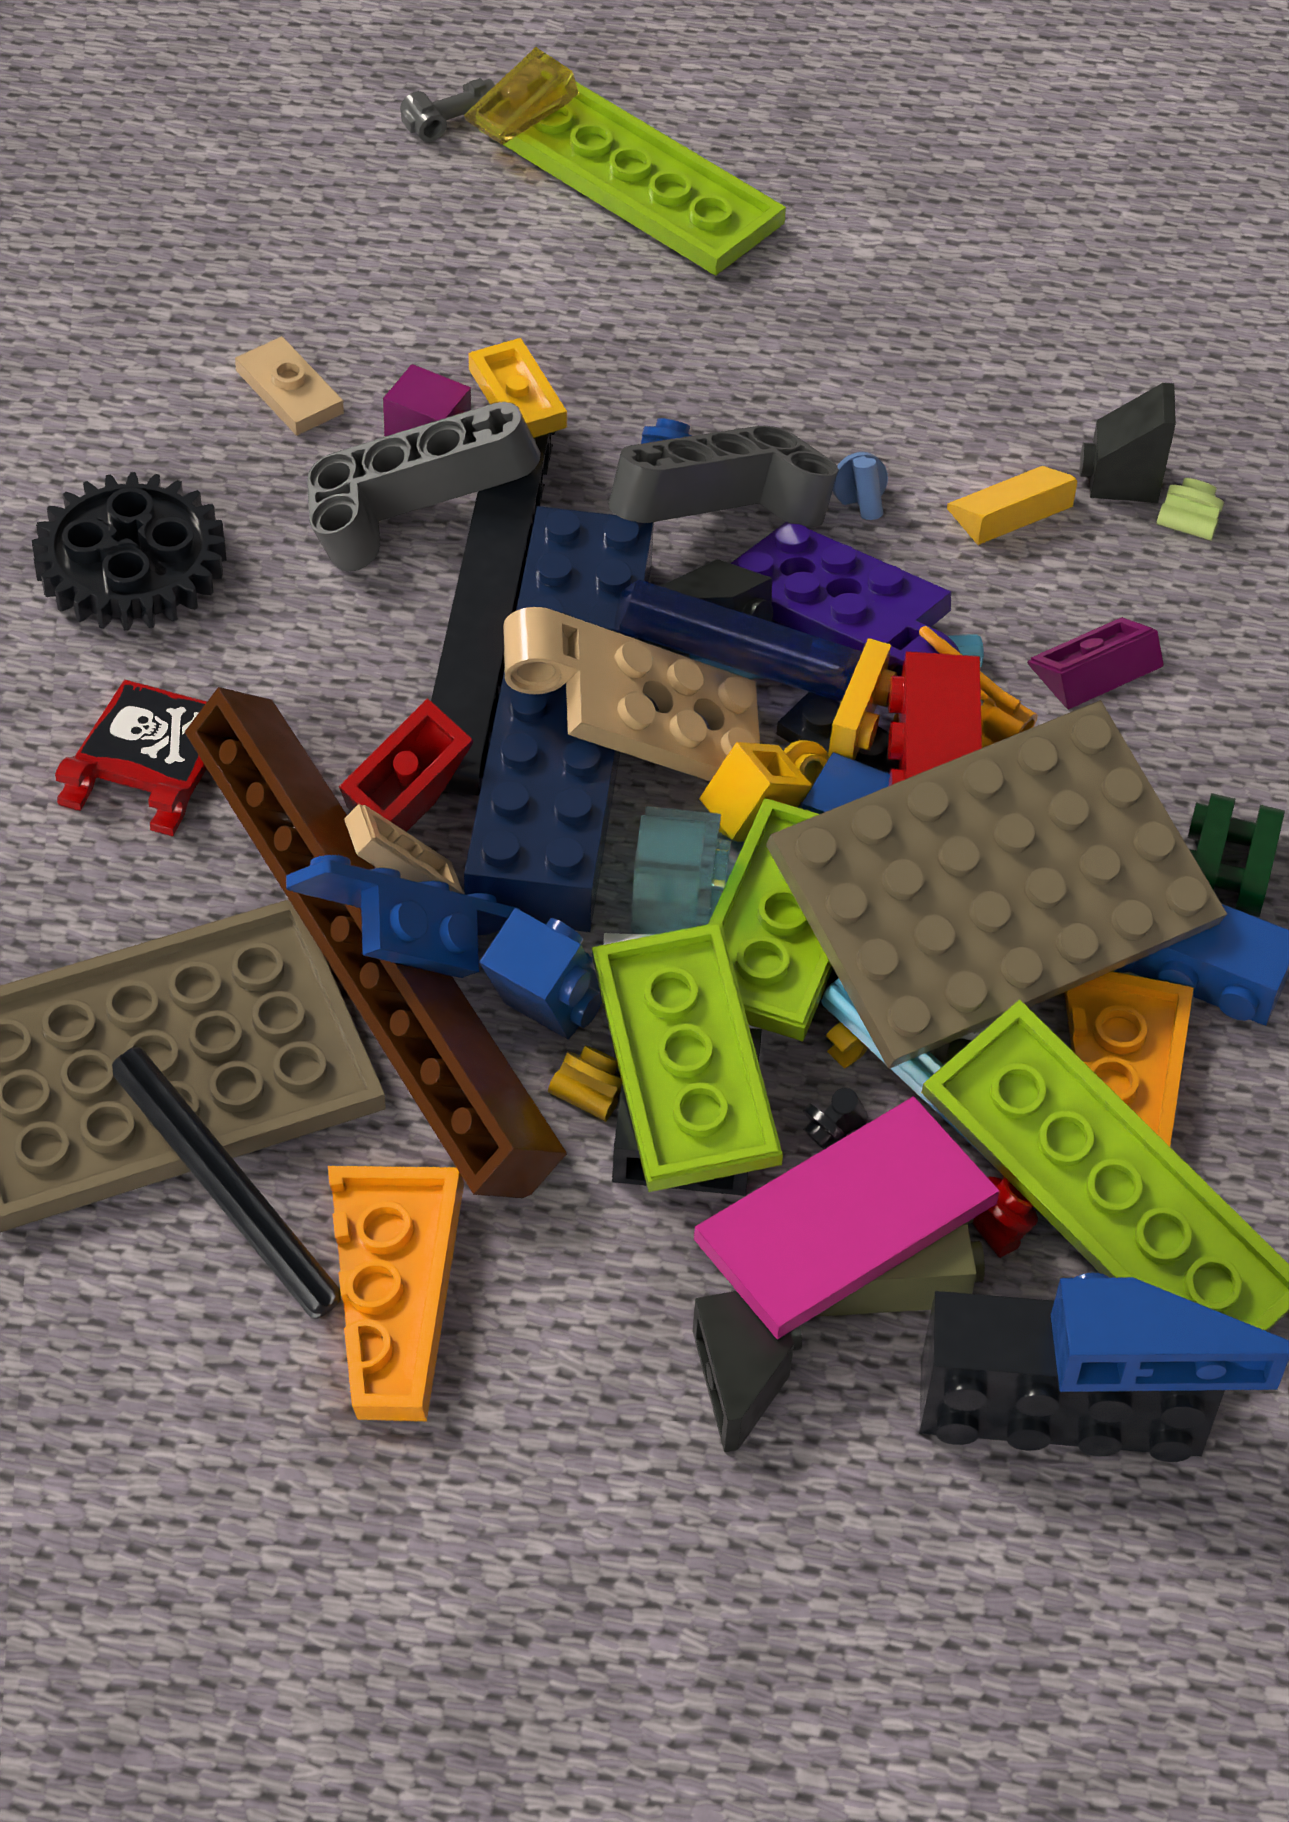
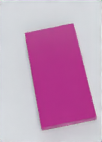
(845, 1216)

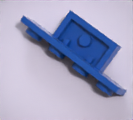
(406, 919)

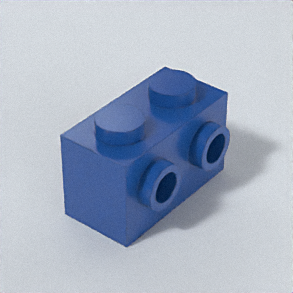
(544, 973)

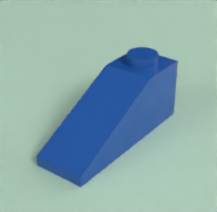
(1148, 1339)

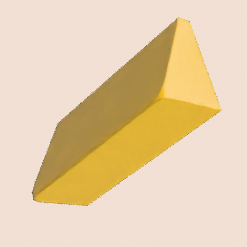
(1014, 503)

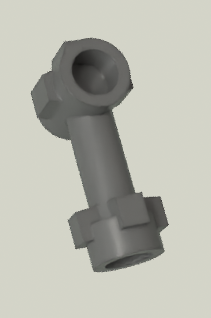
(429, 117)

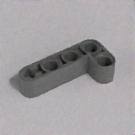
(410, 472)
(724, 473)

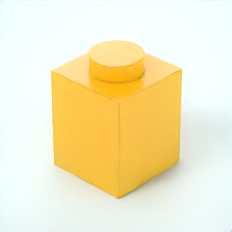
(747, 778)

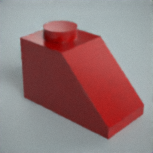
(409, 767)

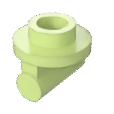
(1191, 508)

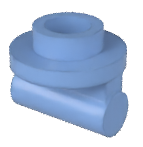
(862, 480)

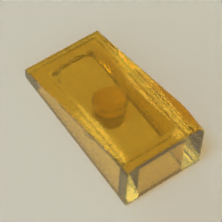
(523, 97)

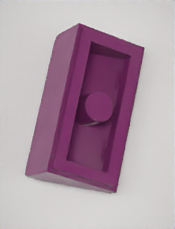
(1098, 661)

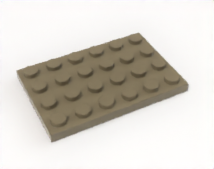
(994, 882)
(227, 1013)

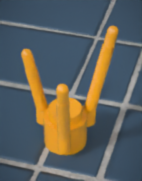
(1000, 712)

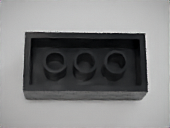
(996, 1378)

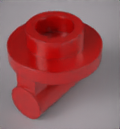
(1007, 1220)

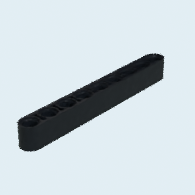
(484, 597)

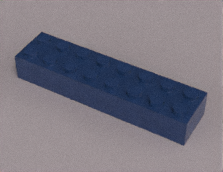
(542, 790)

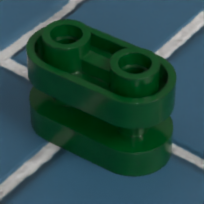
(1214, 826)

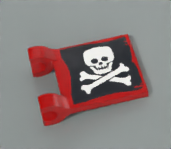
(141, 746)

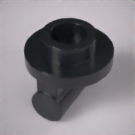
(837, 1120)

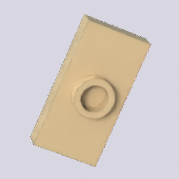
(289, 385)
(393, 848)

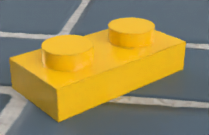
(513, 376)
(869, 686)

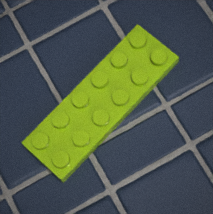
(650, 181)
(1104, 1172)

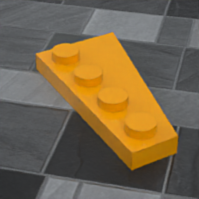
(1133, 1040)
(394, 1277)

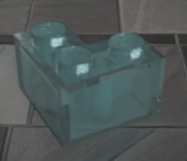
(677, 870)

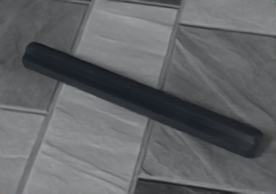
(226, 1183)

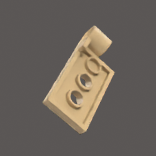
(607, 688)

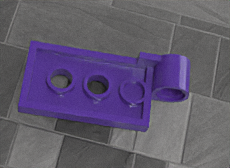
(846, 593)

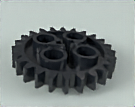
(129, 551)

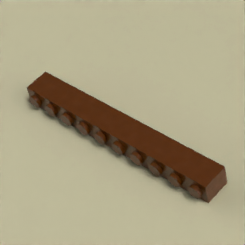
(414, 1013)

